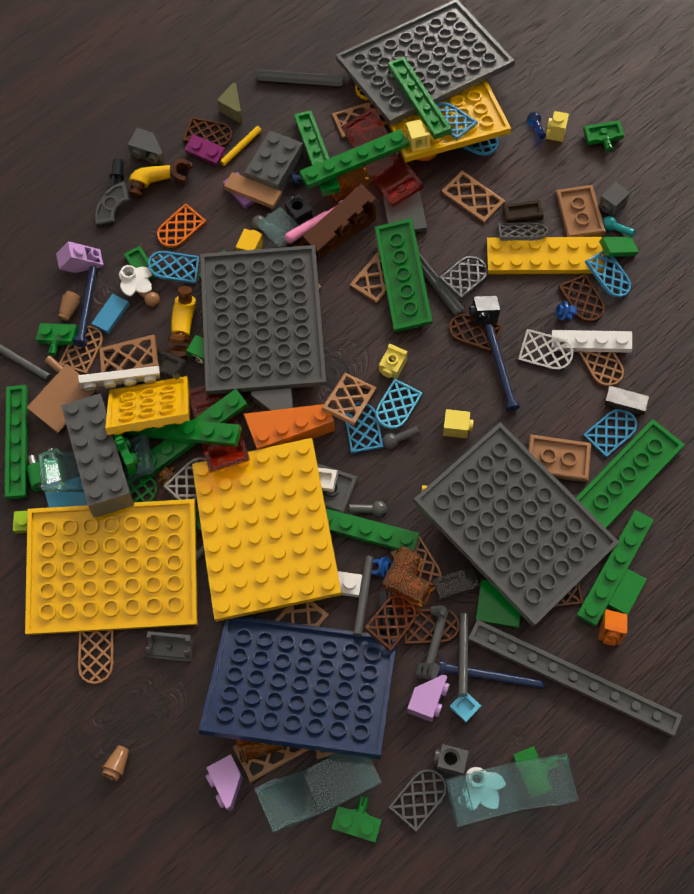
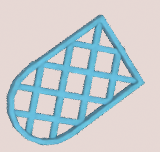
(406, 416)

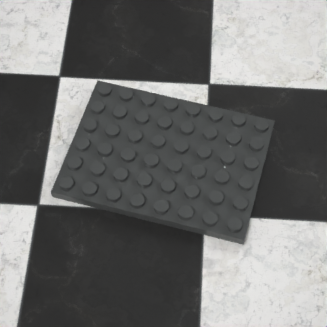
(442, 47)
(262, 320)
(515, 523)

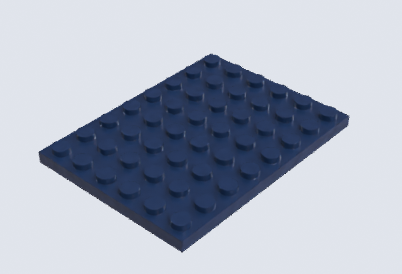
(299, 687)

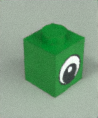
(196, 350)

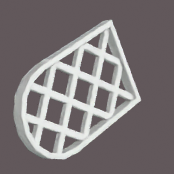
(545, 344)

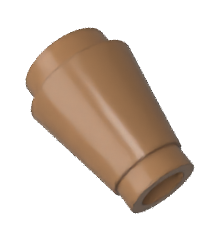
(69, 304)
(115, 765)

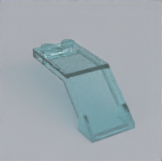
(61, 473)
(511, 788)
(316, 789)

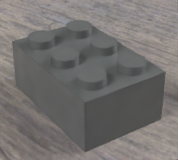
(275, 161)

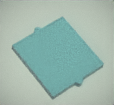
(277, 225)

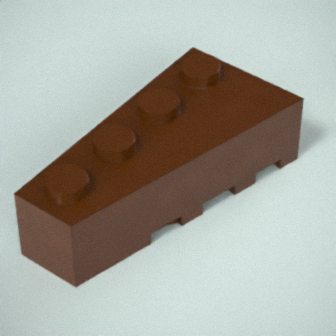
(342, 222)

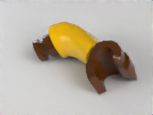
(144, 176)
(181, 322)

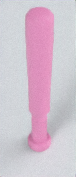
(298, 232)

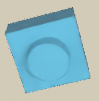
(465, 707)

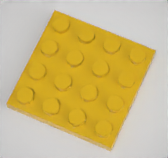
(147, 405)

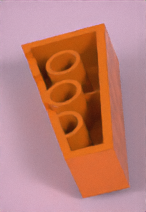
(288, 425)

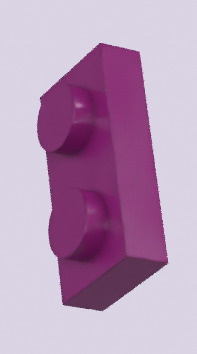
(205, 150)

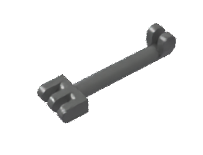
(430, 669)

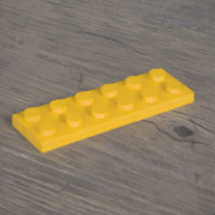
(543, 256)

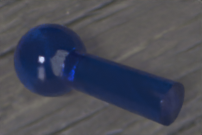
(534, 119)

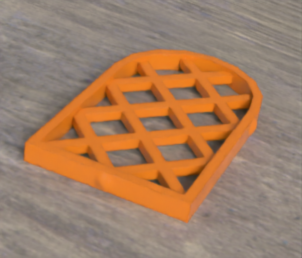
(176, 222)

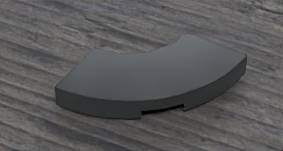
(110, 203)

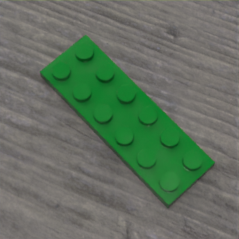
(403, 275)
(630, 472)

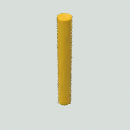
(240, 146)

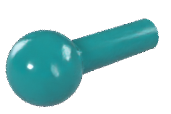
(611, 224)

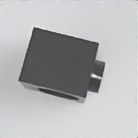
(614, 199)
(460, 755)

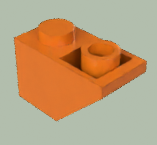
(612, 627)

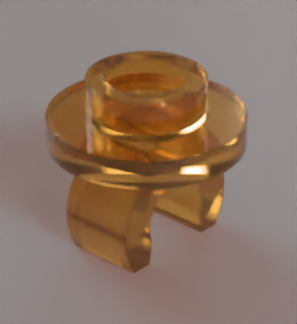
(165, 474)

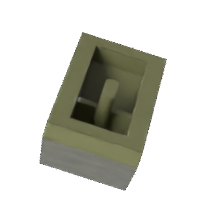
(229, 103)

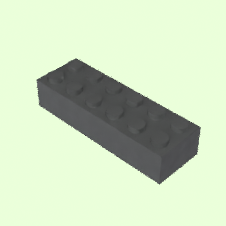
(97, 456)

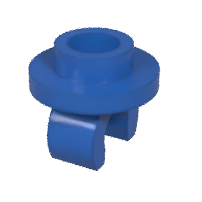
(564, 311)
(383, 564)

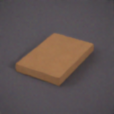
(580, 212)
(60, 391)
(562, 457)

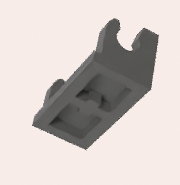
(169, 646)

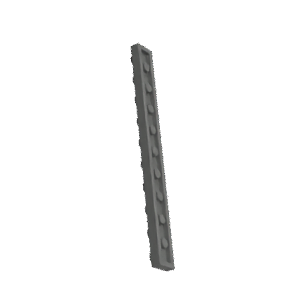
(575, 678)

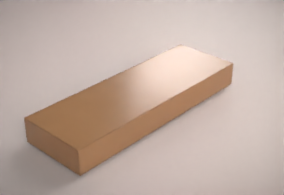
(252, 190)

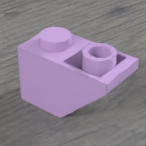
(78, 257)
(426, 698)
(226, 779)

